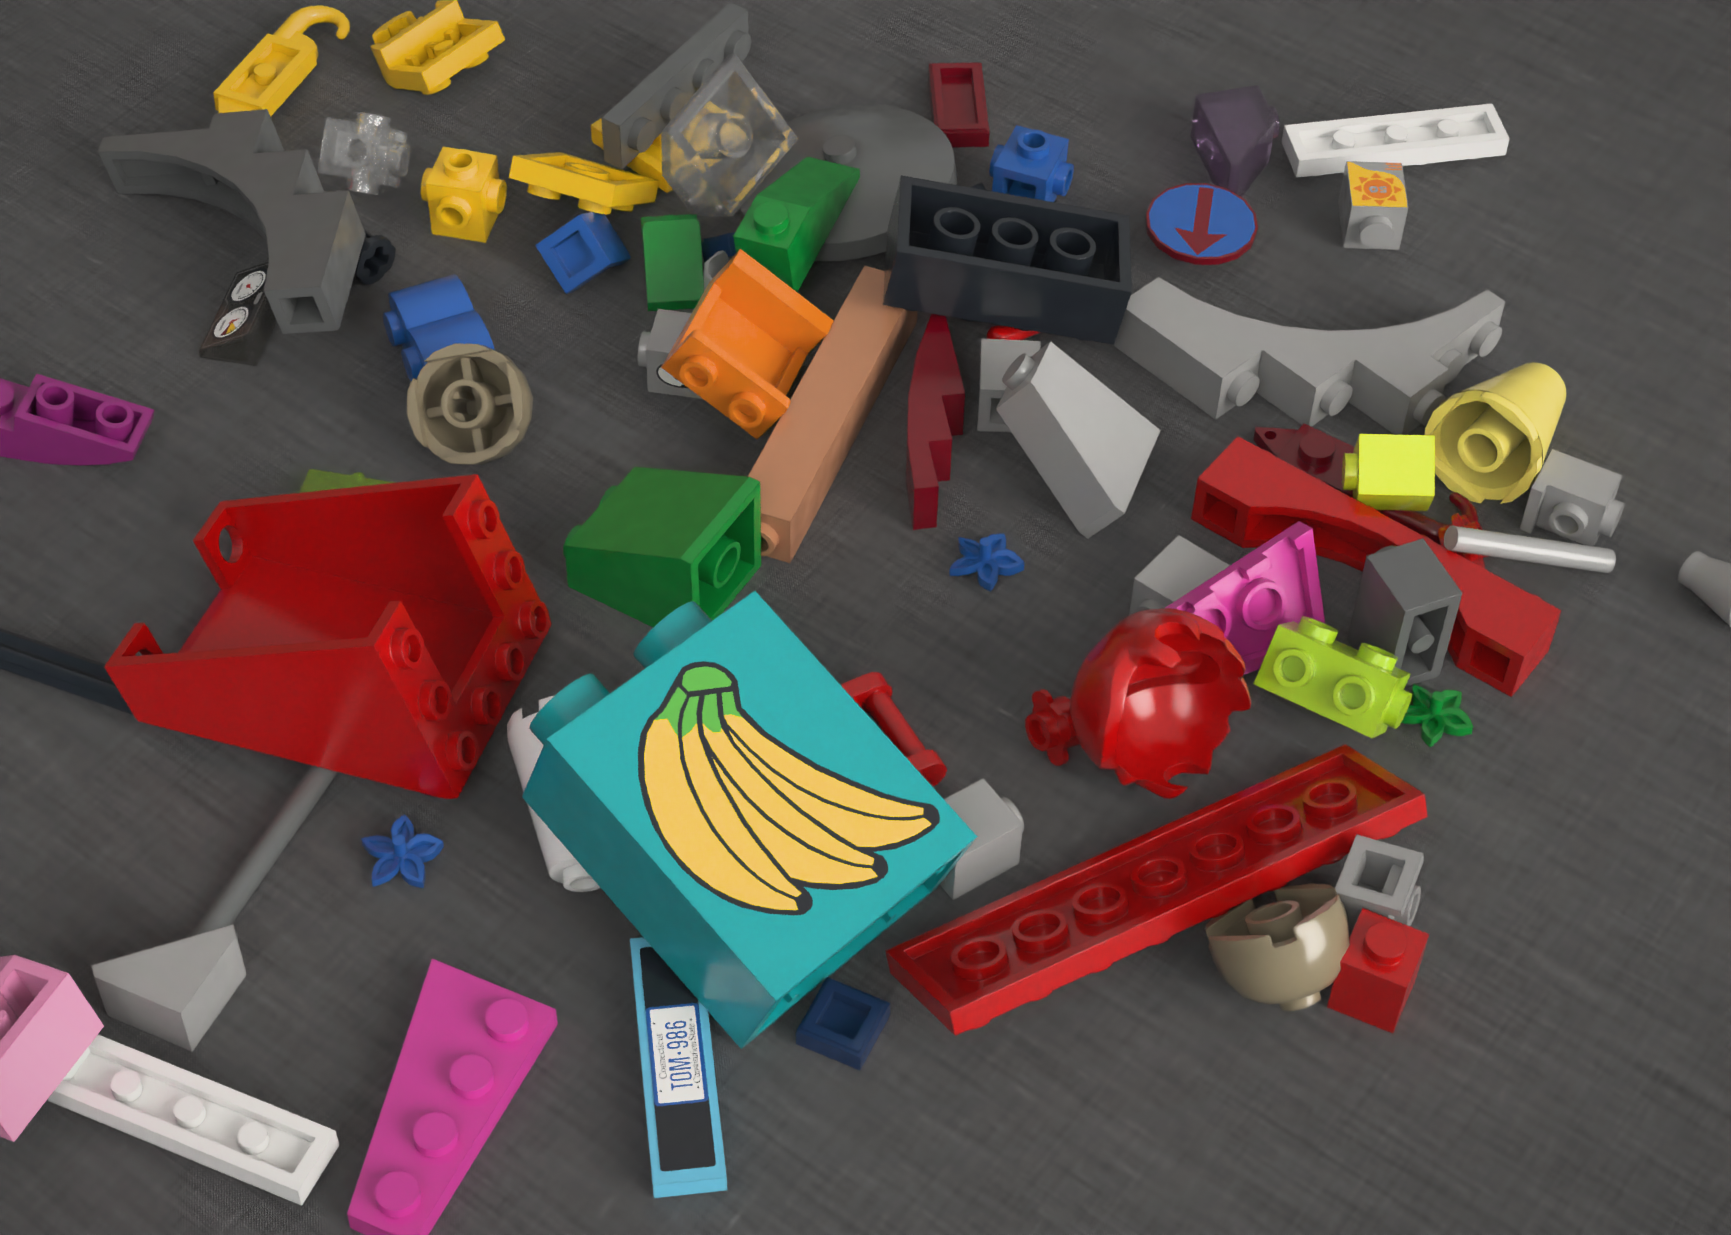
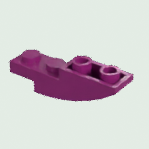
(68, 424)

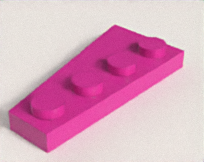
(447, 1093)

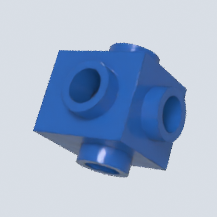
(1032, 165)

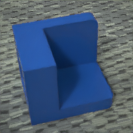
(582, 250)

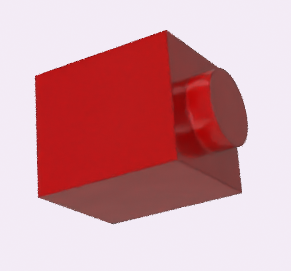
(1378, 970)

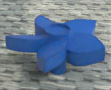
(987, 559)
(402, 853)

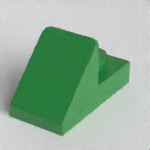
(672, 261)

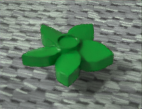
(1438, 714)

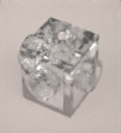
(364, 153)

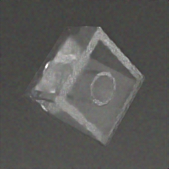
(723, 142)

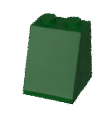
(668, 543)

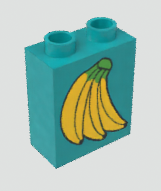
(740, 810)

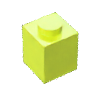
(1391, 471)

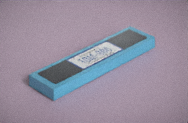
(677, 1080)

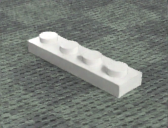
(1395, 138)
(197, 1119)

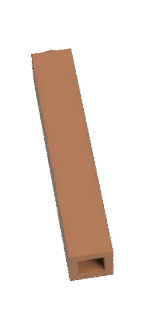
(827, 413)

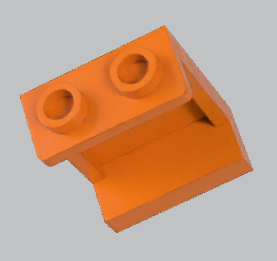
(746, 343)

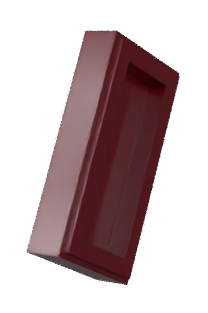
(959, 103)

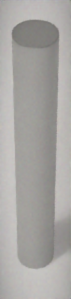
(1529, 549)

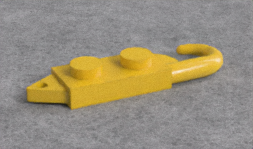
(277, 63)

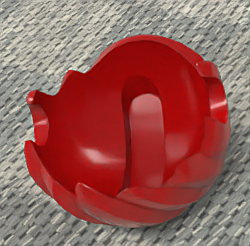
(1158, 698)

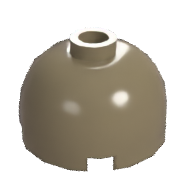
(469, 404)
(1283, 948)

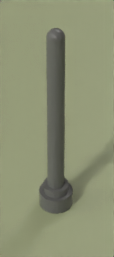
(266, 850)

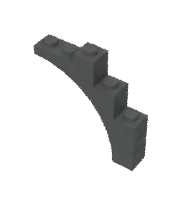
(244, 170)

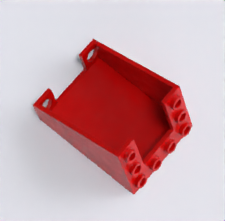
(351, 633)

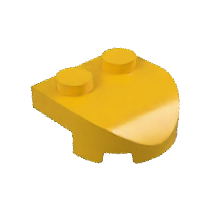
(433, 48)

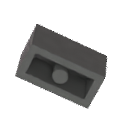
(1406, 608)

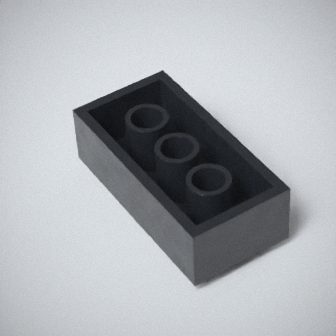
(1007, 260)

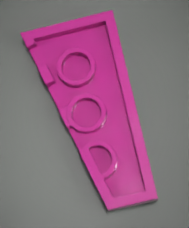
(1260, 592)

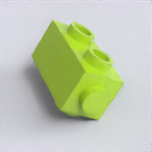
(1334, 679)

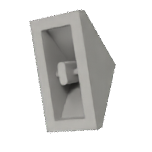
(174, 986)

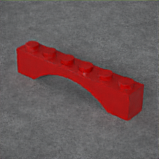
(1256, 496)

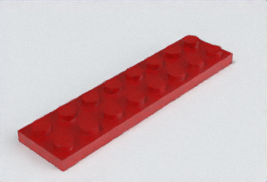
(1151, 888)

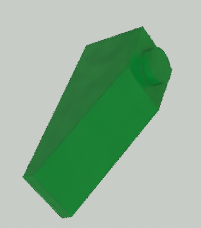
(795, 217)

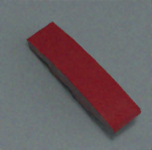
(934, 416)

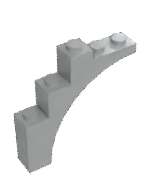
(1307, 373)

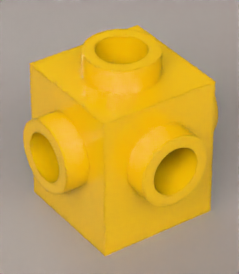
(463, 194)

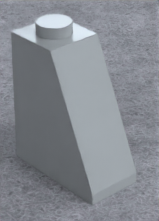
(1076, 435)

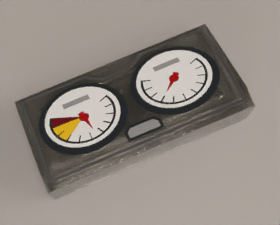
(242, 320)

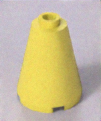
(1497, 433)

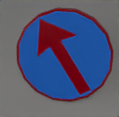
(1201, 224)

